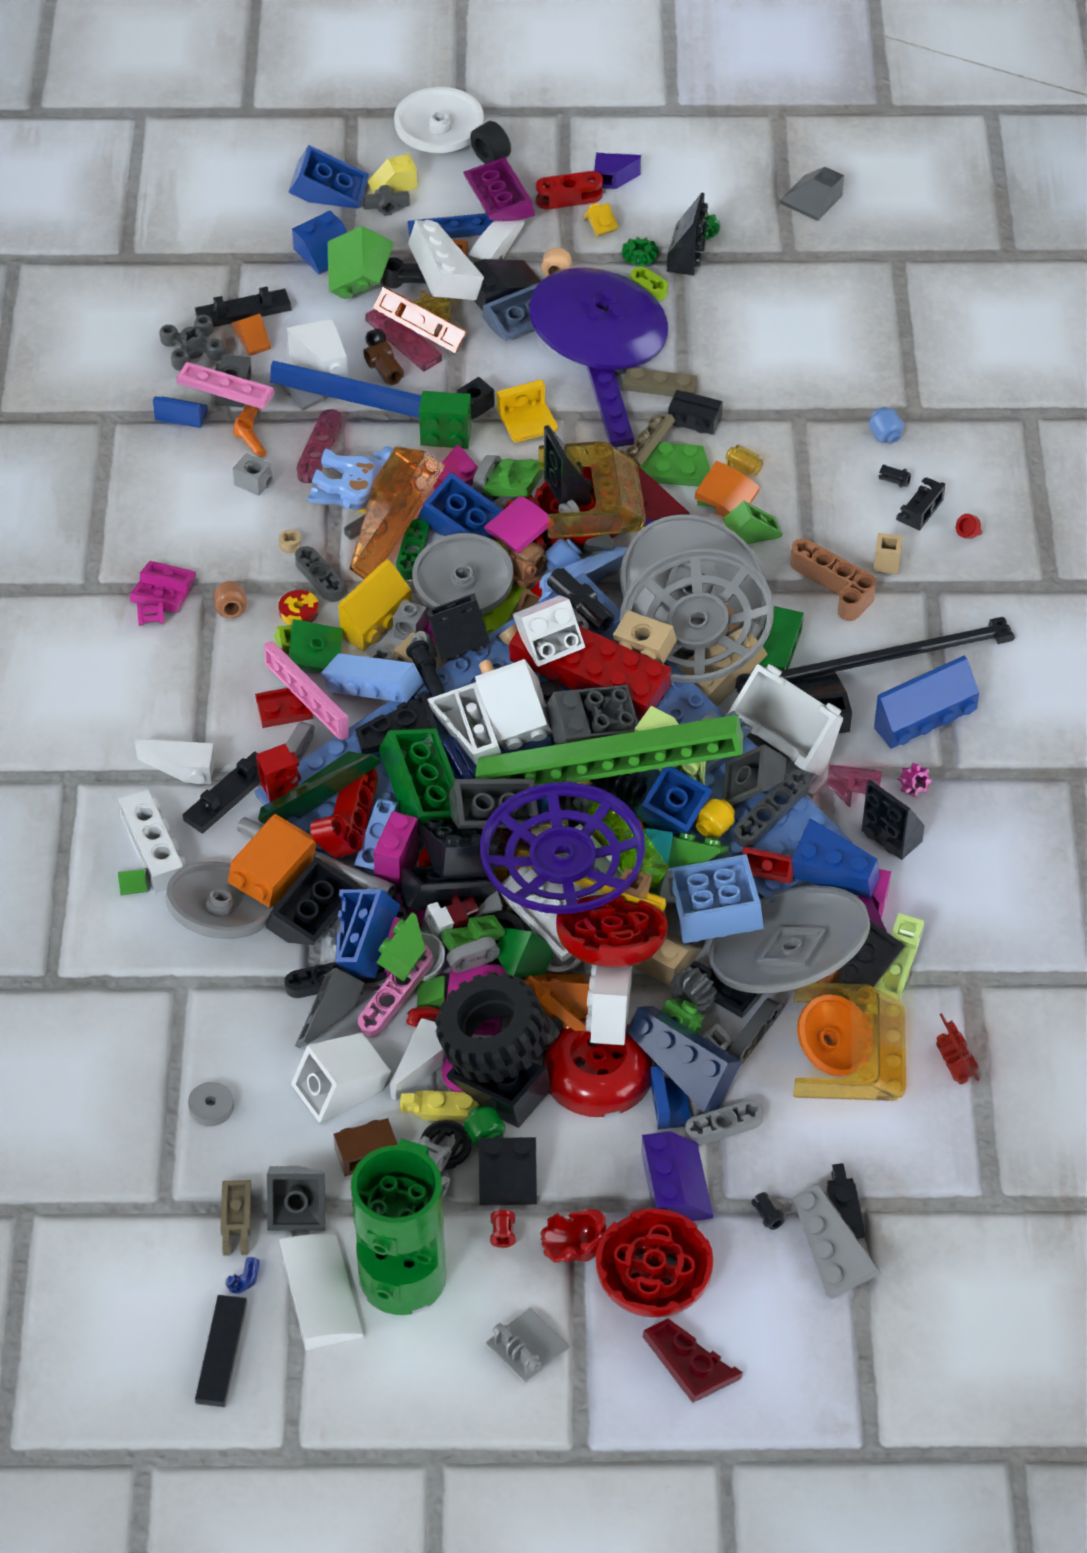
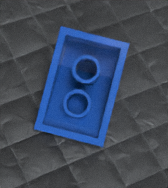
(327, 180)
(458, 509)

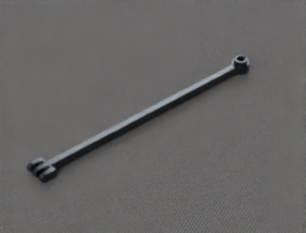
(996, 629)

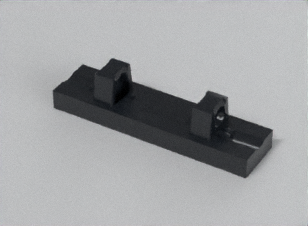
(237, 309)
(224, 795)

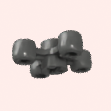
(192, 342)

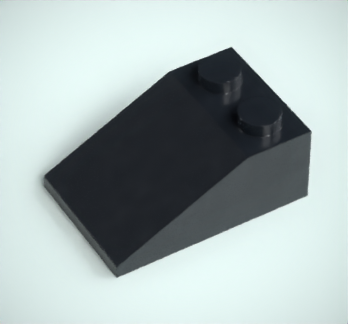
(503, 279)
(563, 473)
(511, 1098)

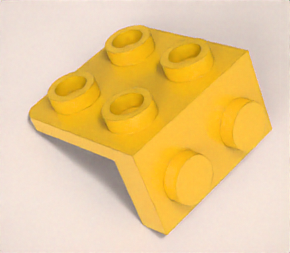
(525, 411)

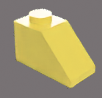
(396, 172)

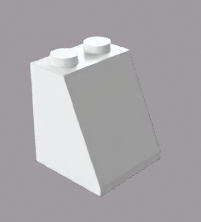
(317, 347)
(514, 704)
(339, 1075)

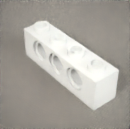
(151, 838)

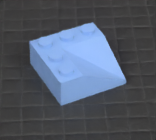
(716, 899)

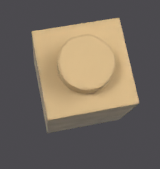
(888, 553)

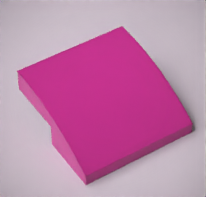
(518, 524)
(164, 584)

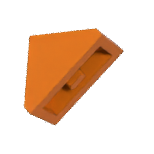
(252, 334)

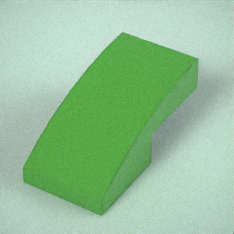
(477, 928)

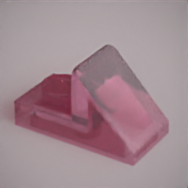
(846, 780)

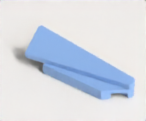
(594, 568)

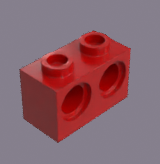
(278, 771)

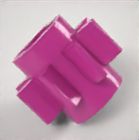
(914, 780)

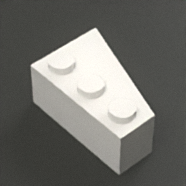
(467, 721)

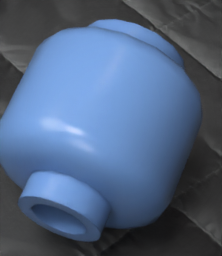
(886, 425)
(562, 554)

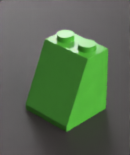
(357, 261)

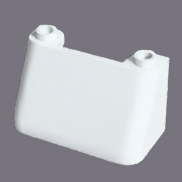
(789, 718)

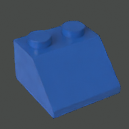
(312, 239)
(673, 801)

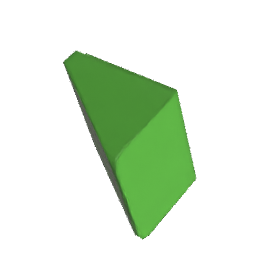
(431, 992)

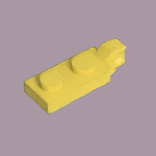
(438, 1105)

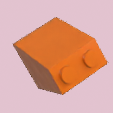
(272, 861)

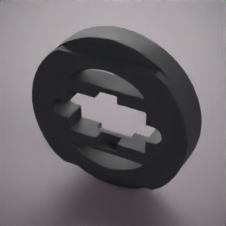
(447, 1128)

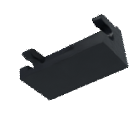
(922, 504)

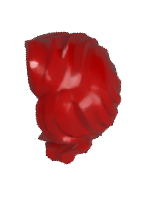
(573, 1237)

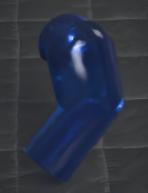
(246, 1280)

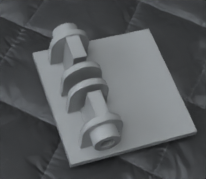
(527, 1344)

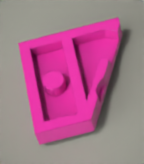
(460, 465)

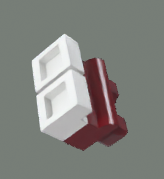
(449, 917)

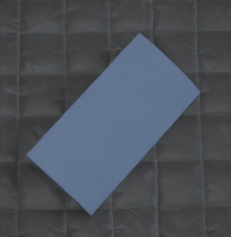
(510, 314)

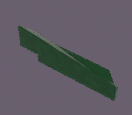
(319, 786)

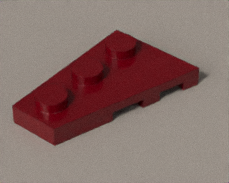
(690, 1364)

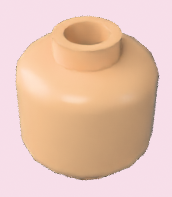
(555, 260)

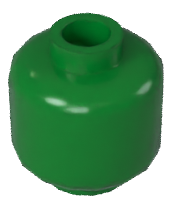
(483, 1123)

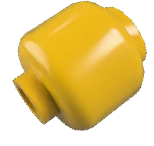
(715, 818)

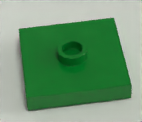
(313, 645)

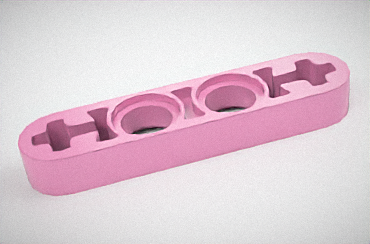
(392, 988)

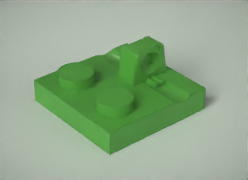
(514, 478)

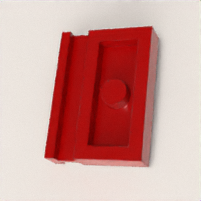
(281, 708)

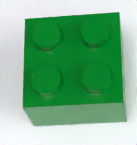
(445, 419)

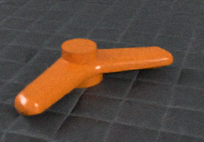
(244, 429)

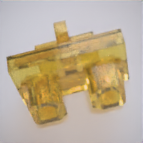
(439, 306)

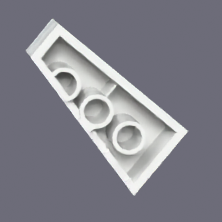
(443, 263)

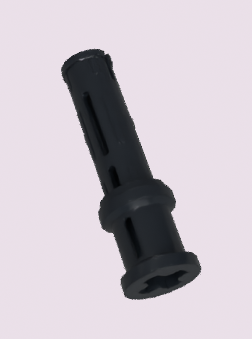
(426, 667)

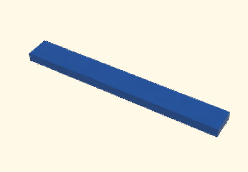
(345, 388)

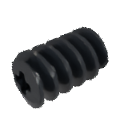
(625, 786)

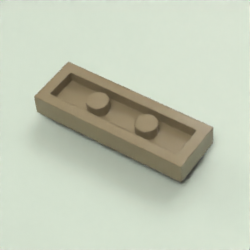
(658, 382)

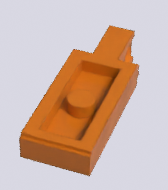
(556, 1005)

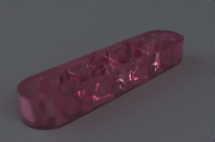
(317, 445)

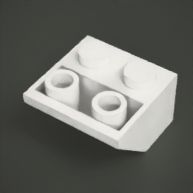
(549, 630)

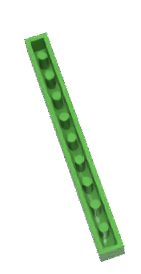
(619, 753)

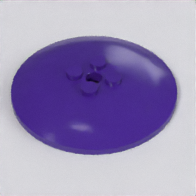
(571, 322)

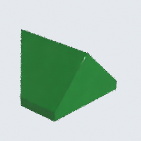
(524, 953)

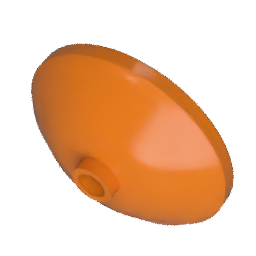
(827, 1019)

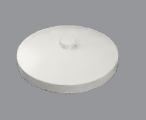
(438, 119)

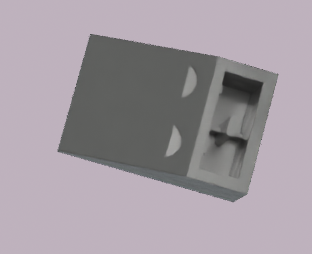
(590, 713)

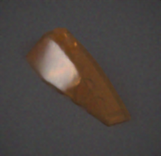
(393, 504)

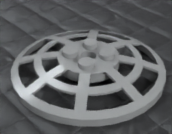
(707, 607)

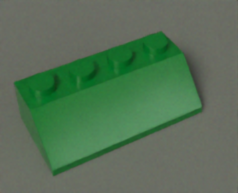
(418, 773)

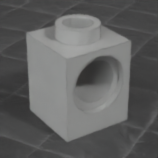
(252, 474)
(408, 619)

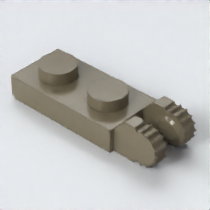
(236, 1213)

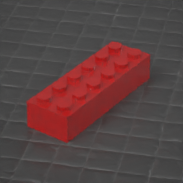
(603, 665)

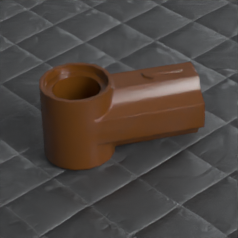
(382, 359)

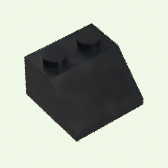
(507, 1171)

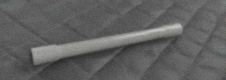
(361, 878)

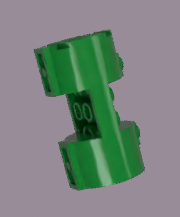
(399, 1227)

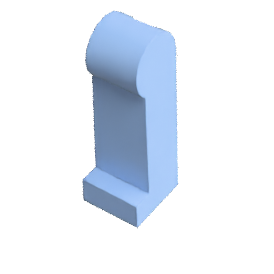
(376, 825)

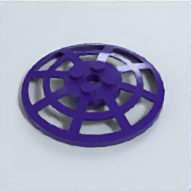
(562, 840)

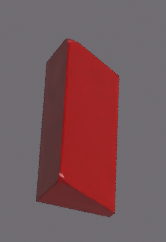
(769, 865)

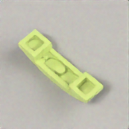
(908, 932)

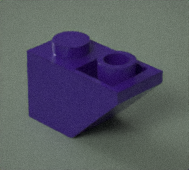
(617, 168)

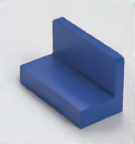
(179, 411)
(669, 1101)

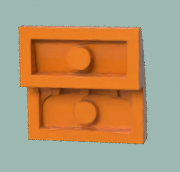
(726, 488)

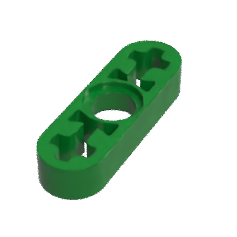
(410, 540)

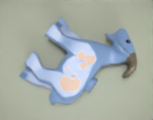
(356, 483)

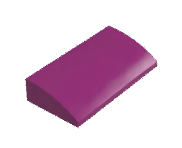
(500, 191)

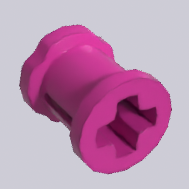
(157, 608)

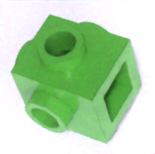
(685, 1013)

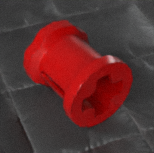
(502, 1228)

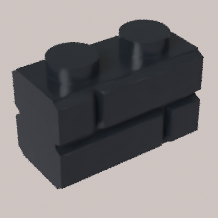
(695, 412)

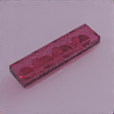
(405, 340)

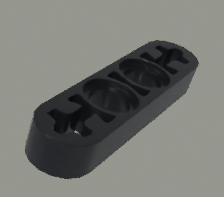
(303, 975)

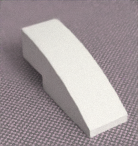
(495, 240)

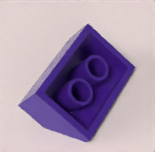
(675, 1175)

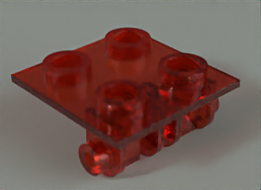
(956, 1054)

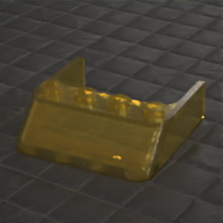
(616, 492)
(876, 1046)

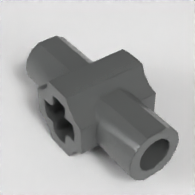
(386, 200)

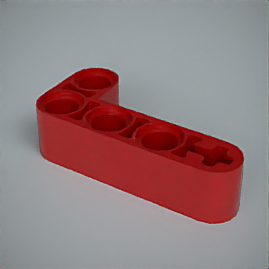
(346, 828)

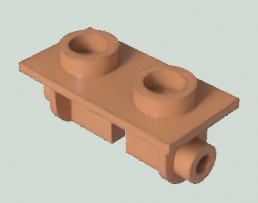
(523, 572)

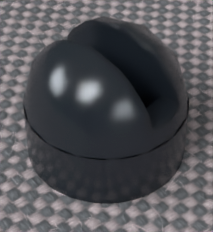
(373, 334)

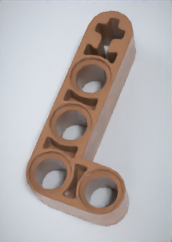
(852, 583)

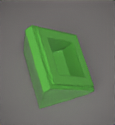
(132, 881)

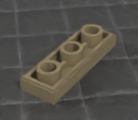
(650, 437)

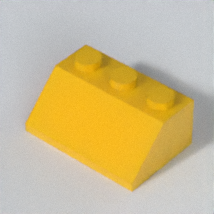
(371, 606)

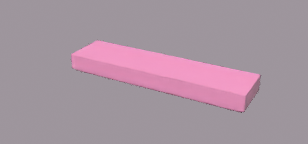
(225, 385)

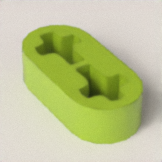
(650, 281)

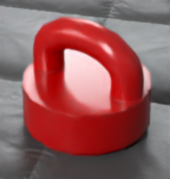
(968, 526)

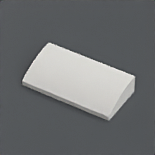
(320, 1290)

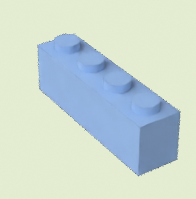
(372, 677)

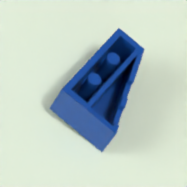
(834, 862)
(364, 927)

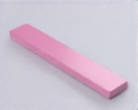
(306, 691)

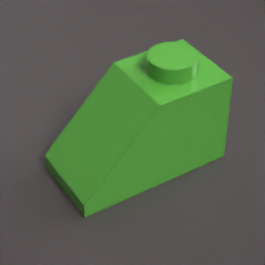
(752, 523)

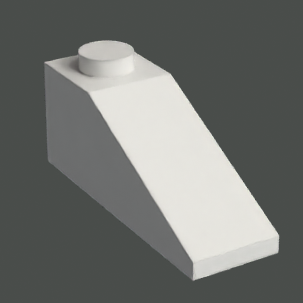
(183, 760)
(419, 1061)

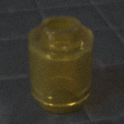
(744, 460)

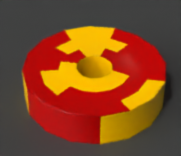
(299, 606)

